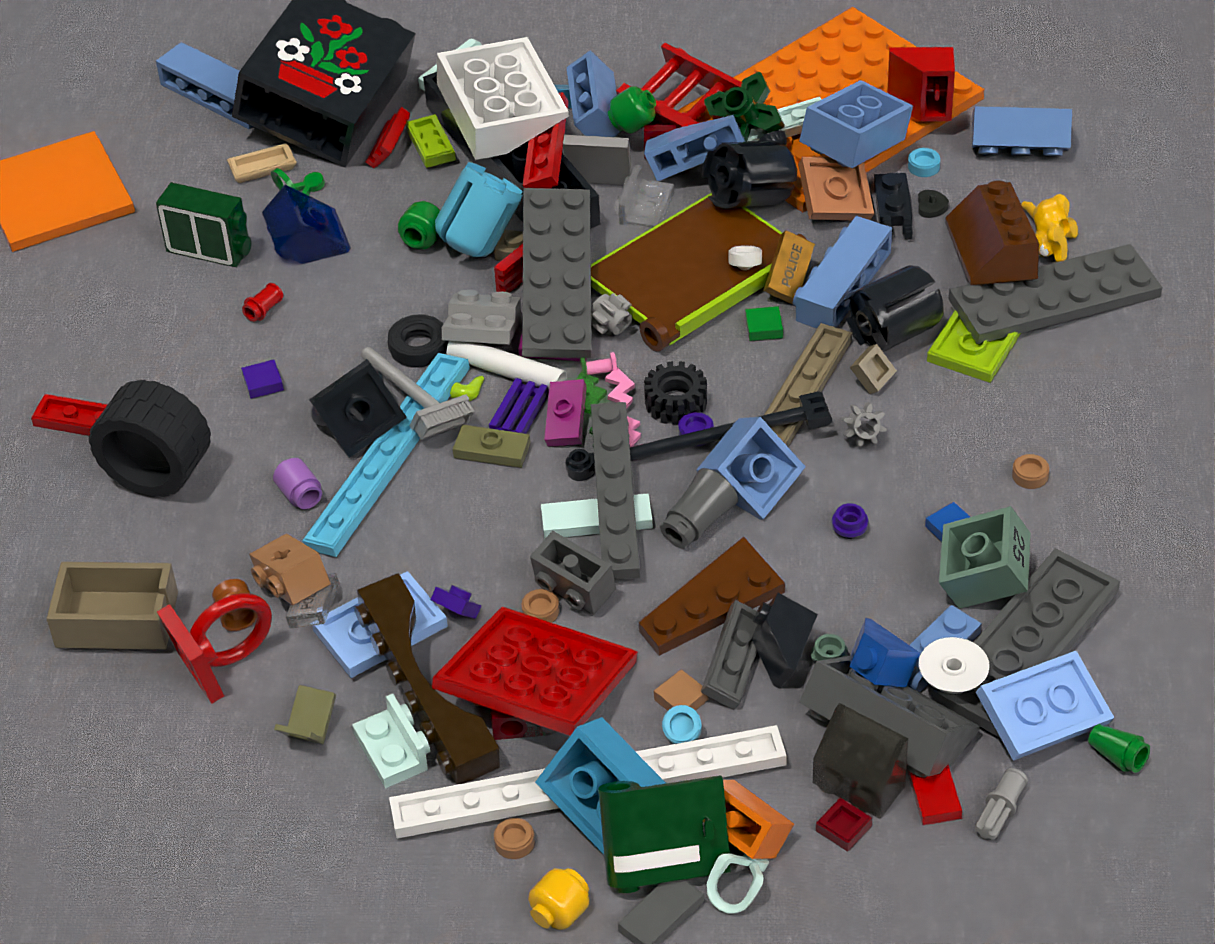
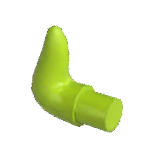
(471, 390)

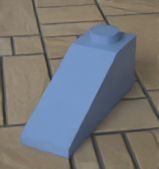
(689, 145)

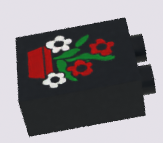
(323, 76)

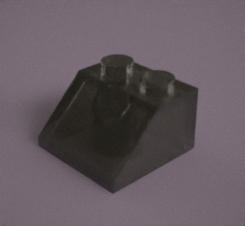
(861, 761)

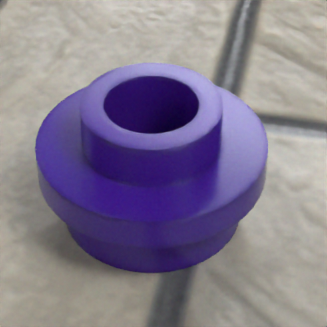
(850, 520)

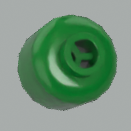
(632, 109)
(418, 225)

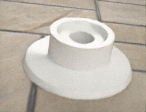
(953, 665)

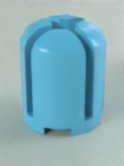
(477, 211)

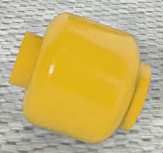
(559, 898)

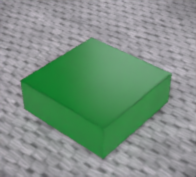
(764, 323)

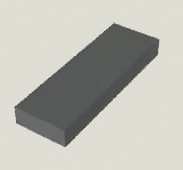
(732, 657)

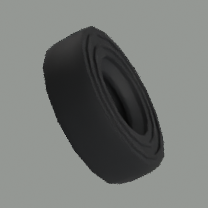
(411, 326)

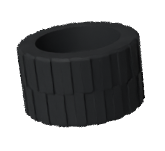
(149, 438)

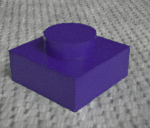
(456, 600)

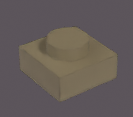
(508, 243)
(873, 369)

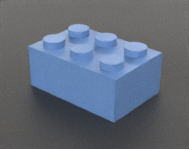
(855, 124)

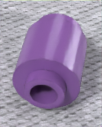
(297, 483)

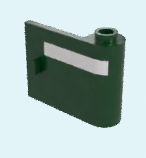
(658, 831)

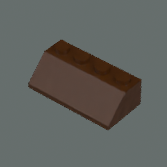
(994, 235)

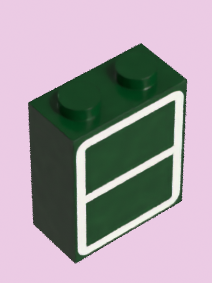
(203, 224)

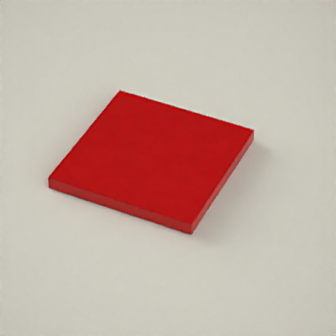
(535, 670)

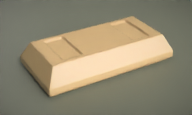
(261, 163)

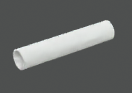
(506, 363)

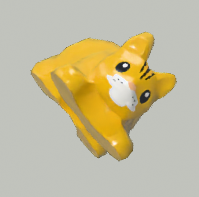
(1052, 225)

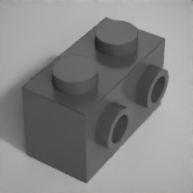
(572, 573)

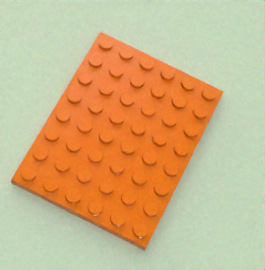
(831, 59)

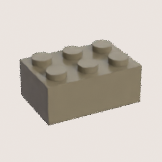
(111, 605)

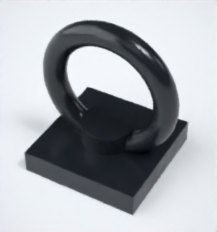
(357, 408)

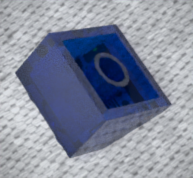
(304, 227)

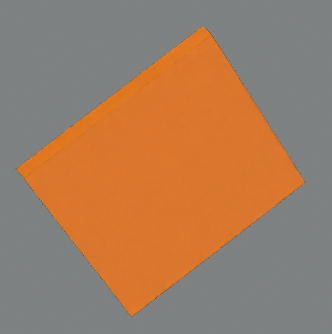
(59, 191)

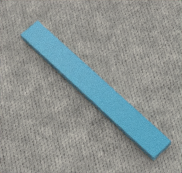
(380, 462)

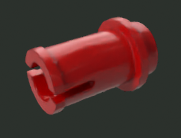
(257, 306)

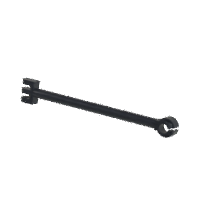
(812, 409)

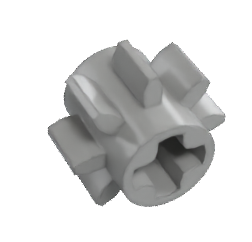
(611, 314)
(854, 422)

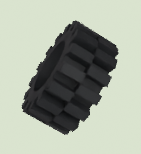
(671, 379)

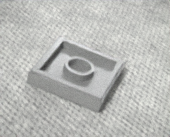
(599, 158)

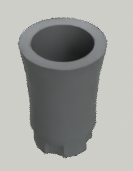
(698, 508)

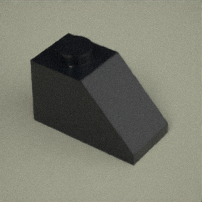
(781, 636)

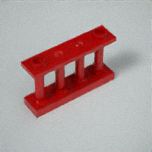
(697, 73)

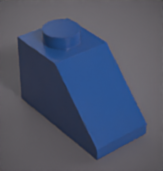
(882, 656)

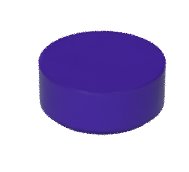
(694, 422)

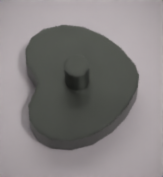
(932, 203)

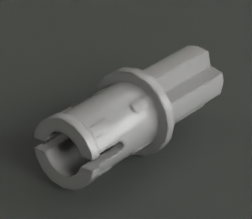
(1001, 803)

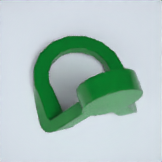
(311, 183)

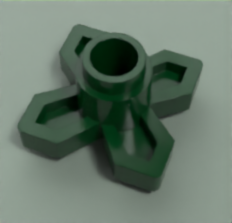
(747, 106)

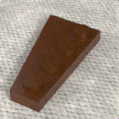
(706, 598)

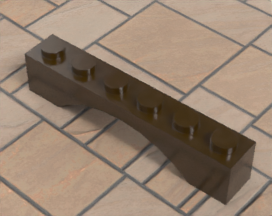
(461, 738)

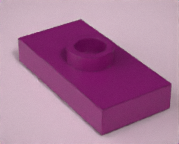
(565, 413)

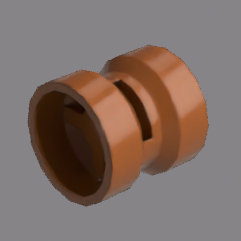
(236, 619)

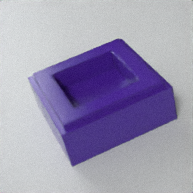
(262, 379)

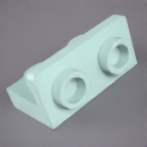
(392, 743)

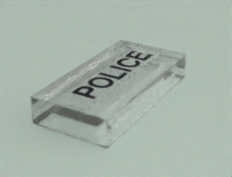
(314, 608)

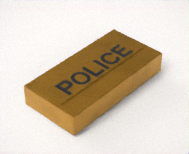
(789, 266)

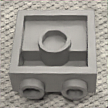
(482, 317)

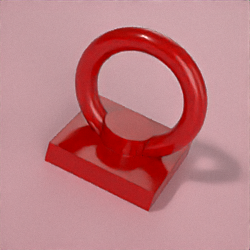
(197, 650)

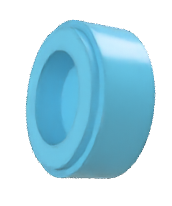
(924, 162)
(681, 724)

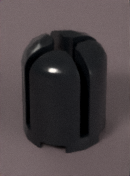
(750, 174)
(871, 302)

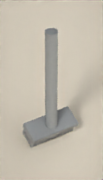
(436, 416)

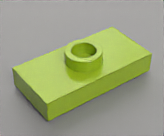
(430, 141)

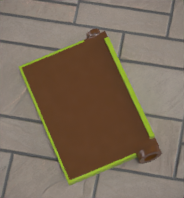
(682, 270)

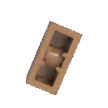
(289, 569)

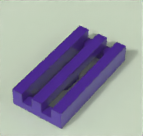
(508, 402)

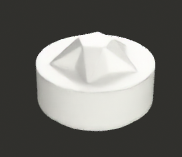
(745, 256)

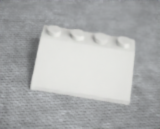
(499, 95)

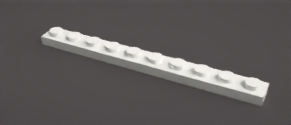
(520, 795)

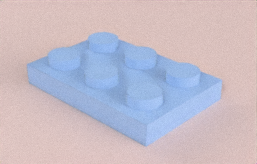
(352, 643)
(1044, 705)

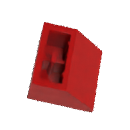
(924, 80)

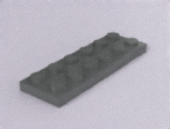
(556, 273)
(1059, 294)
(1036, 626)

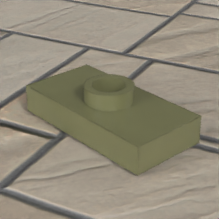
(491, 446)

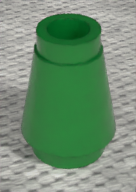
(1120, 747)

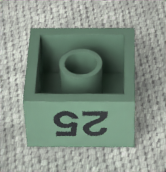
(985, 557)

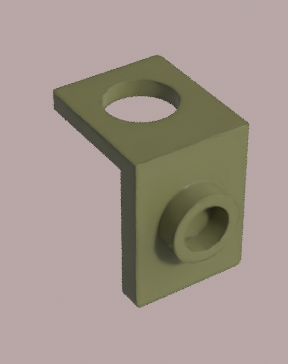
(309, 715)

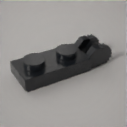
(893, 201)

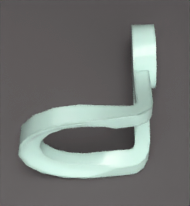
(756, 866)

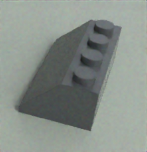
(933, 730)

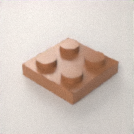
(835, 190)

